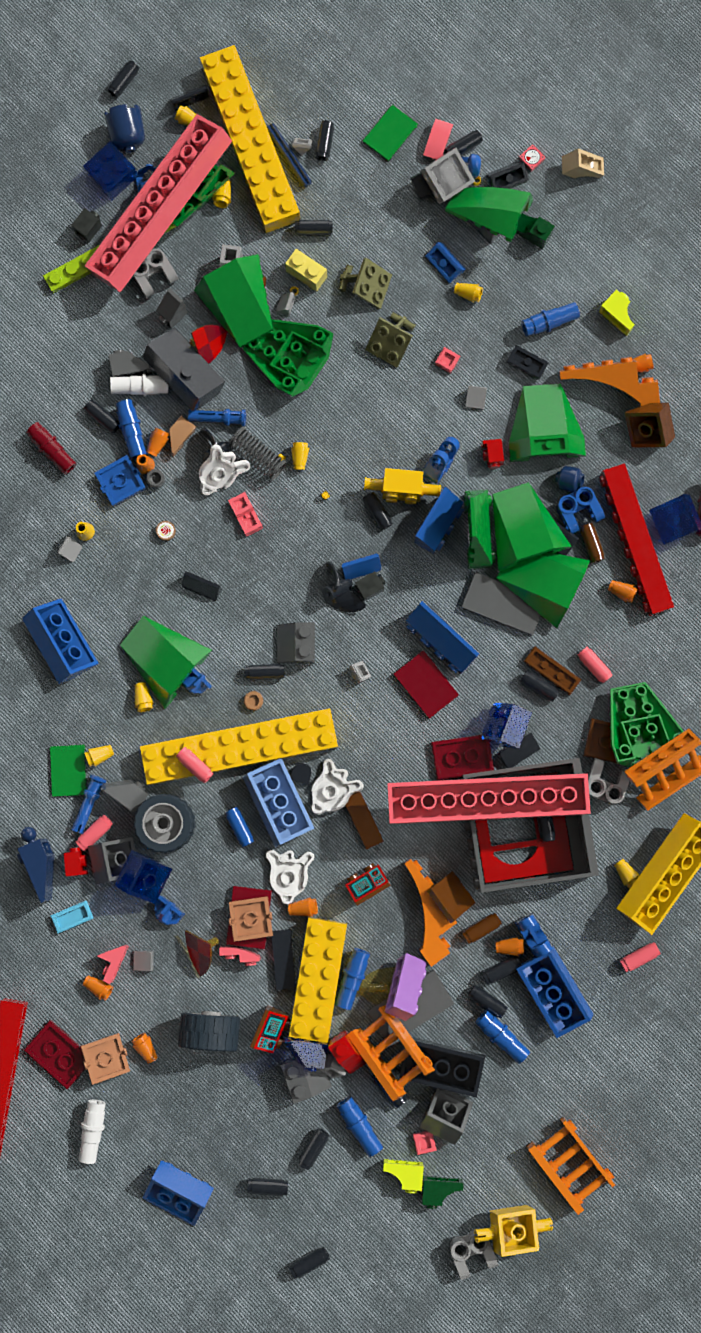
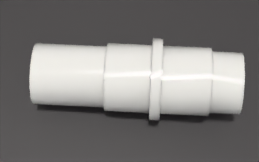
(139, 385)
(91, 1131)

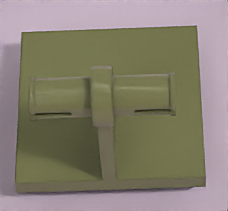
(370, 283)
(390, 341)

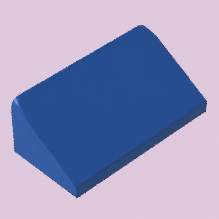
(445, 262)
(361, 566)

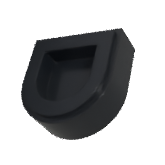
(301, 773)

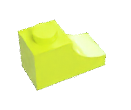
(616, 311)
(408, 1173)

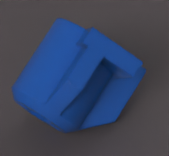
(196, 682)
(167, 911)

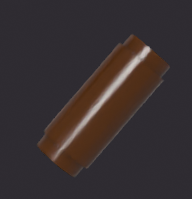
(592, 543)
(482, 928)

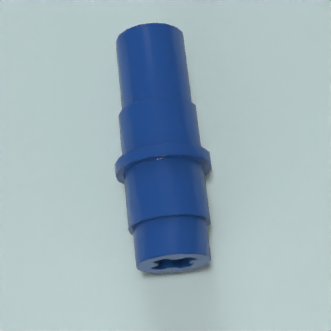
(550, 319)
(130, 428)
(352, 978)
(502, 1037)
(359, 1126)

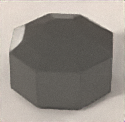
(155, 478)

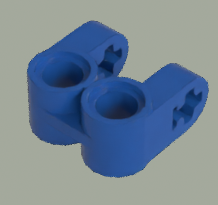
(441, 460)
(573, 499)
(533, 935)

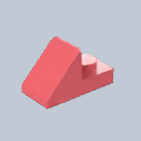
(116, 957)

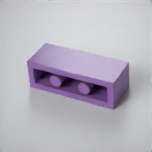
(406, 987)

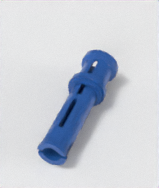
(227, 417)
(91, 795)

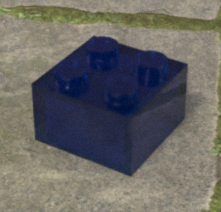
(110, 170)
(676, 519)
(506, 725)
(143, 877)

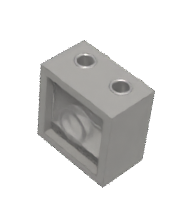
(447, 175)

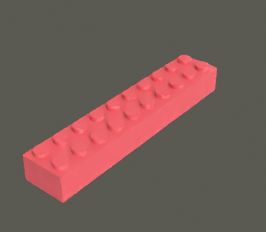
(158, 202)
(488, 798)

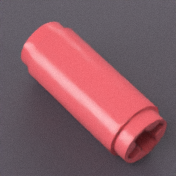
(594, 665)
(194, 765)
(94, 832)
(640, 957)

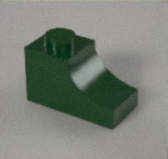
(535, 230)
(438, 1188)

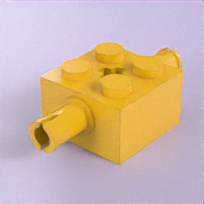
(402, 486)
(513, 1230)

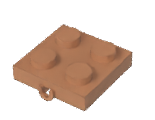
(250, 918)
(105, 1058)

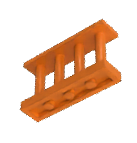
(661, 759)
(383, 1070)
(563, 1183)

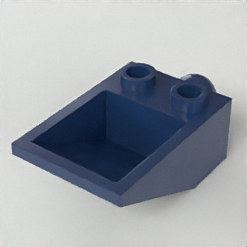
(39, 863)

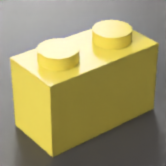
(306, 270)

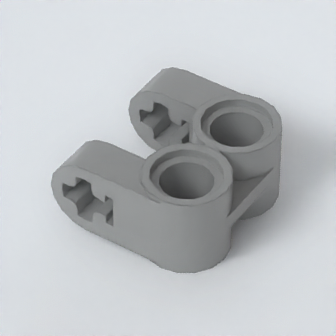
(151, 268)
(603, 794)
(470, 1249)

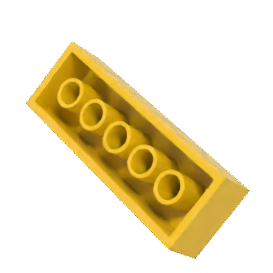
(664, 876)
(318, 979)

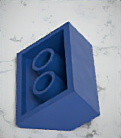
(439, 521)
(178, 1192)

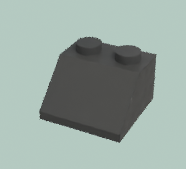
(296, 642)
(109, 858)
(304, 1083)
(446, 1115)

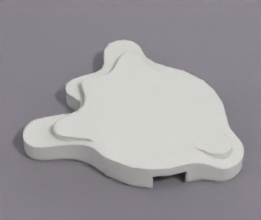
(220, 470)
(332, 789)
(288, 874)

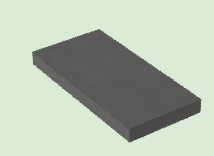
(496, 602)
(431, 1002)

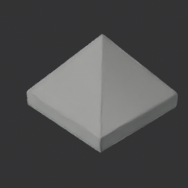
(302, 145)
(359, 671)

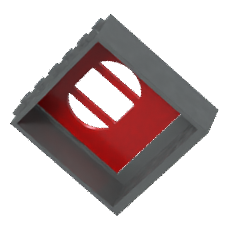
(549, 856)

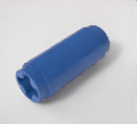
(239, 827)

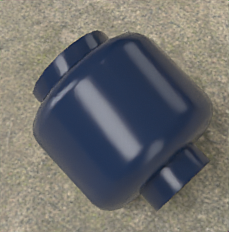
(570, 479)

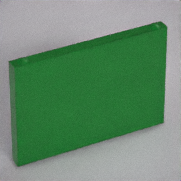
(390, 133)
(68, 770)

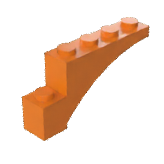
(617, 374)
(434, 920)

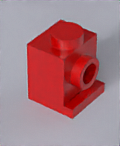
(493, 453)
(75, 862)

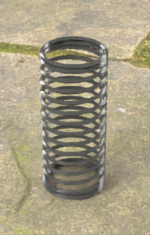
(278, 468)

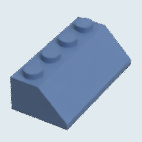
(278, 802)

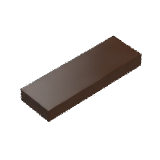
(552, 670)
(363, 820)

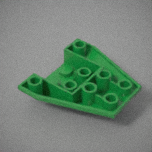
(291, 354)
(545, 425)
(638, 723)

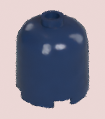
(125, 127)

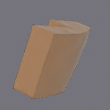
(179, 433)

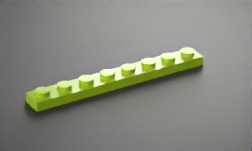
(73, 270)

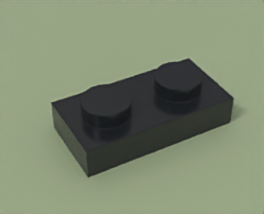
(527, 362)

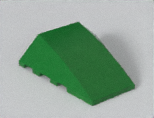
(207, 189)
(491, 207)
(238, 299)
(524, 526)
(546, 583)
(162, 657)

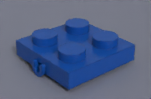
(120, 480)

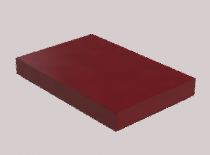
(426, 684)
(461, 757)
(244, 893)
(57, 1054)

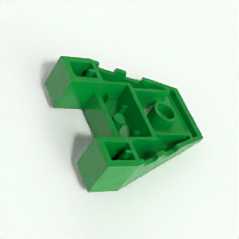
(479, 549)

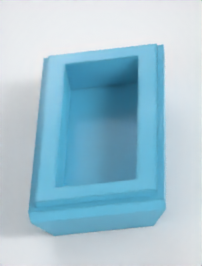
(72, 916)

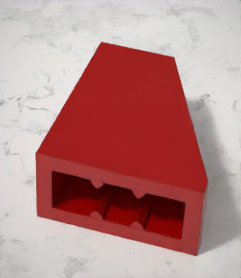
(345, 1052)

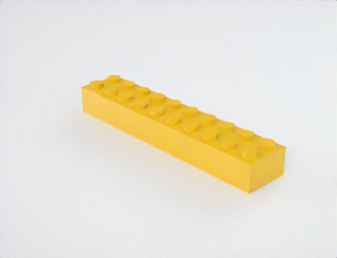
(250, 139)
(242, 745)

